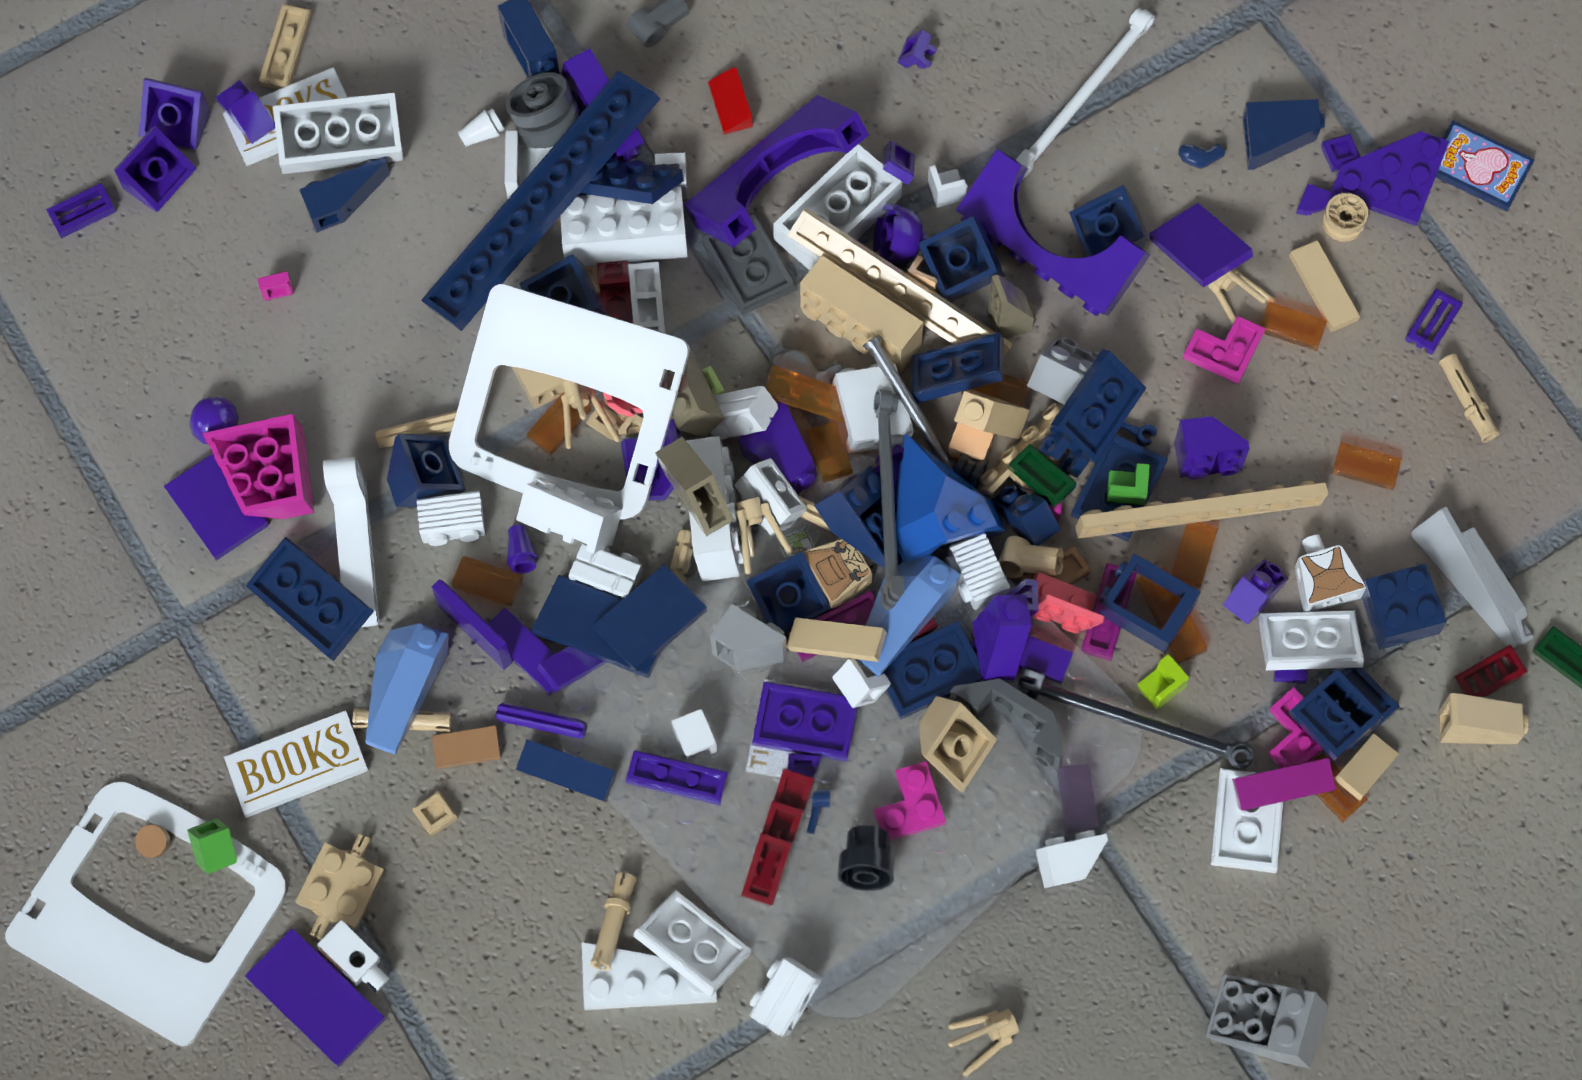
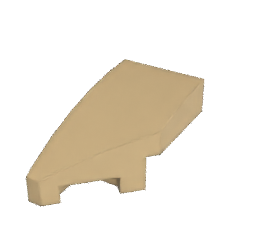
(624, 425)

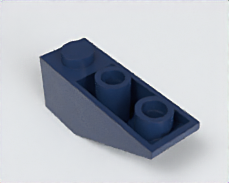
(338, 197)

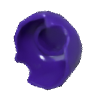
(211, 415)

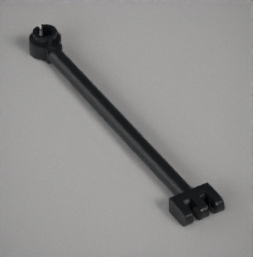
(1227, 749)

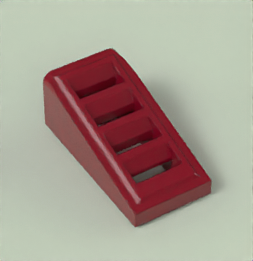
(1514, 661)

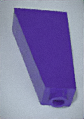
(586, 81)

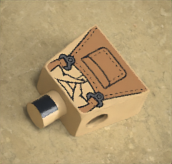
(839, 571)

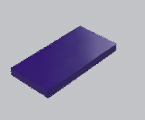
(315, 997)

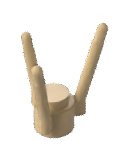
(1229, 281)
(578, 397)
(750, 513)
(997, 1025)

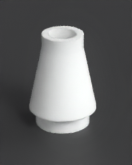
(481, 128)

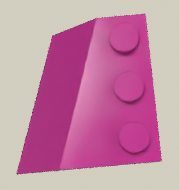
(265, 466)

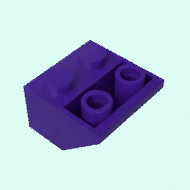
(1207, 448)

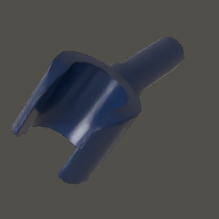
(1138, 432)
(820, 799)

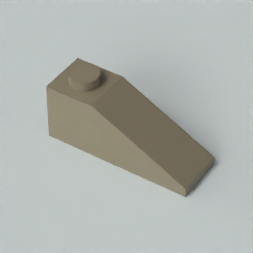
(1009, 309)
(695, 405)

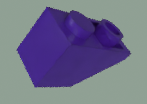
(1255, 591)

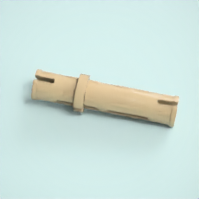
(1474, 408)
(423, 721)
(616, 908)

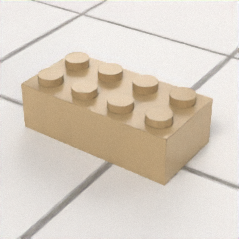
(859, 312)

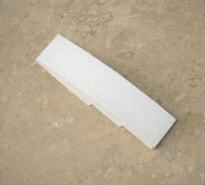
(647, 297)

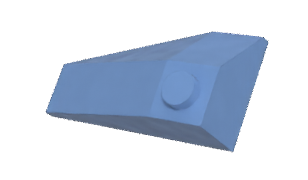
(926, 589)
(401, 682)

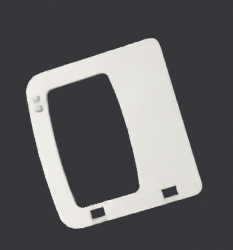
(579, 347)
(121, 964)

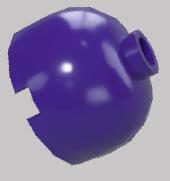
(898, 235)

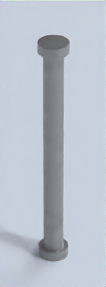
(908, 401)

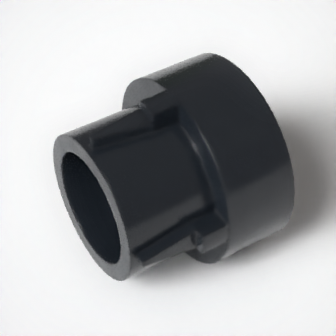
(867, 859)

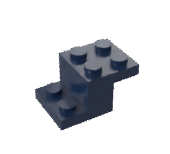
(1344, 710)

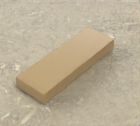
(285, 47)
(1324, 286)
(836, 639)

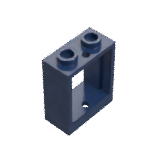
(527, 38)
(1134, 624)

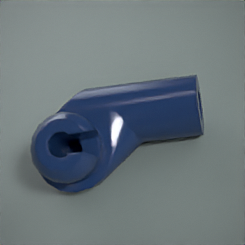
(1199, 157)

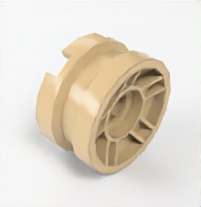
(1352, 208)

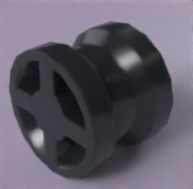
(971, 469)

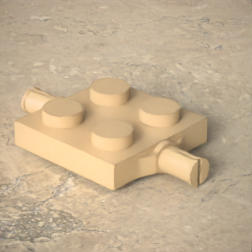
(340, 886)

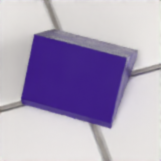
(175, 111)
(154, 170)

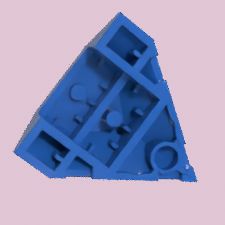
(937, 505)

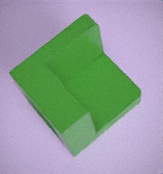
(1129, 486)
(212, 846)

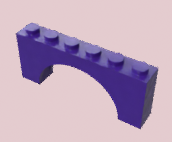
(814, 129)
(1094, 279)

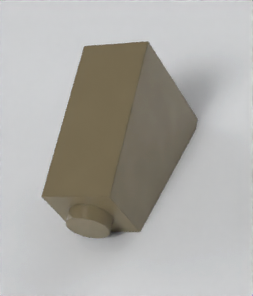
(694, 485)

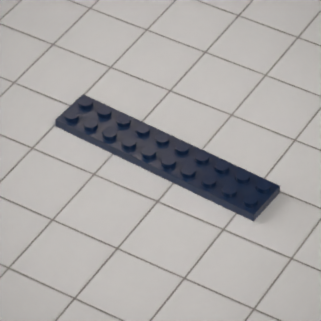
(540, 199)

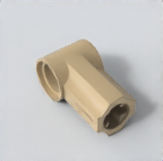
(1021, 557)

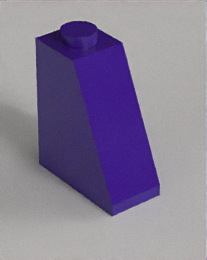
(784, 446)
(1002, 636)

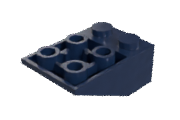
(855, 514)

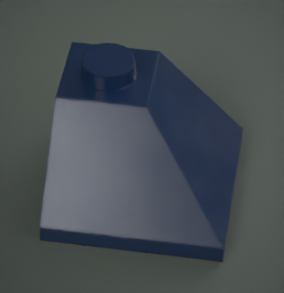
(422, 469)

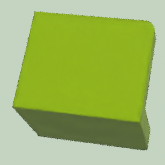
(1163, 682)

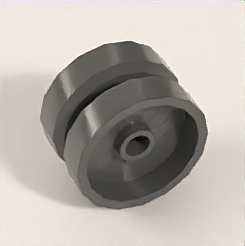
(542, 109)

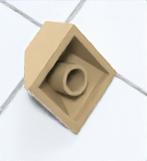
(954, 741)

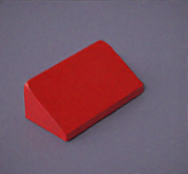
(730, 101)

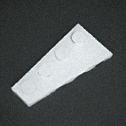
(636, 982)

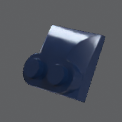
(1106, 218)
(787, 592)

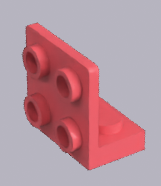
(1065, 604)

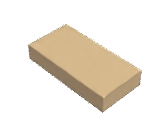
(1366, 767)

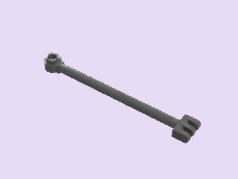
(884, 404)

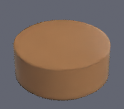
(152, 840)

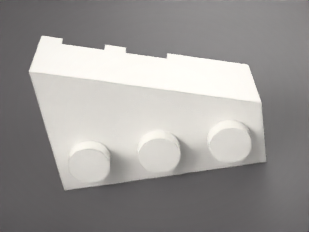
(569, 514)

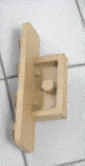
(1034, 435)

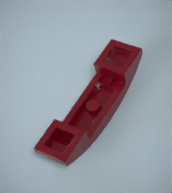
(615, 289)

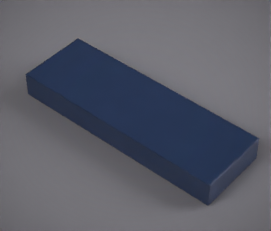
(566, 770)

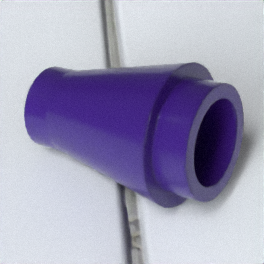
(521, 553)

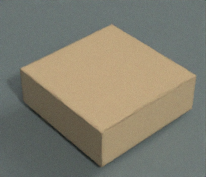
(434, 813)

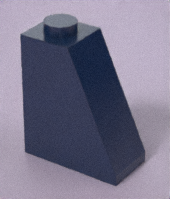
(1279, 128)

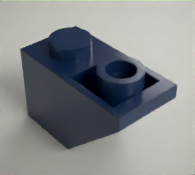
(1026, 514)

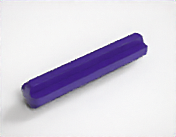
(541, 720)

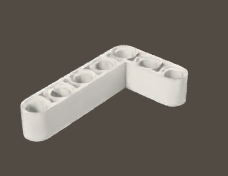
(353, 530)

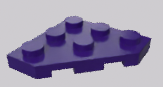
(1395, 176)

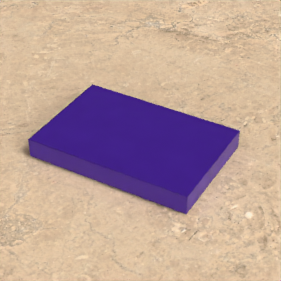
(1201, 245)
(212, 508)
(472, 624)
(804, 721)

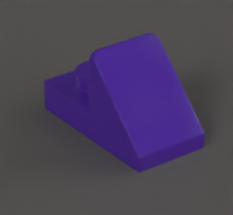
(246, 111)

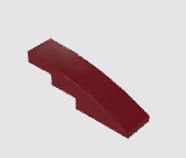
(778, 837)

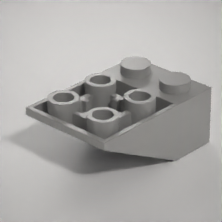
(1268, 1020)

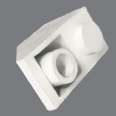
(1069, 861)

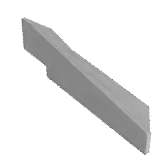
(1475, 575)

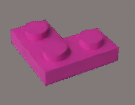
(1226, 357)
(1298, 745)
(920, 806)

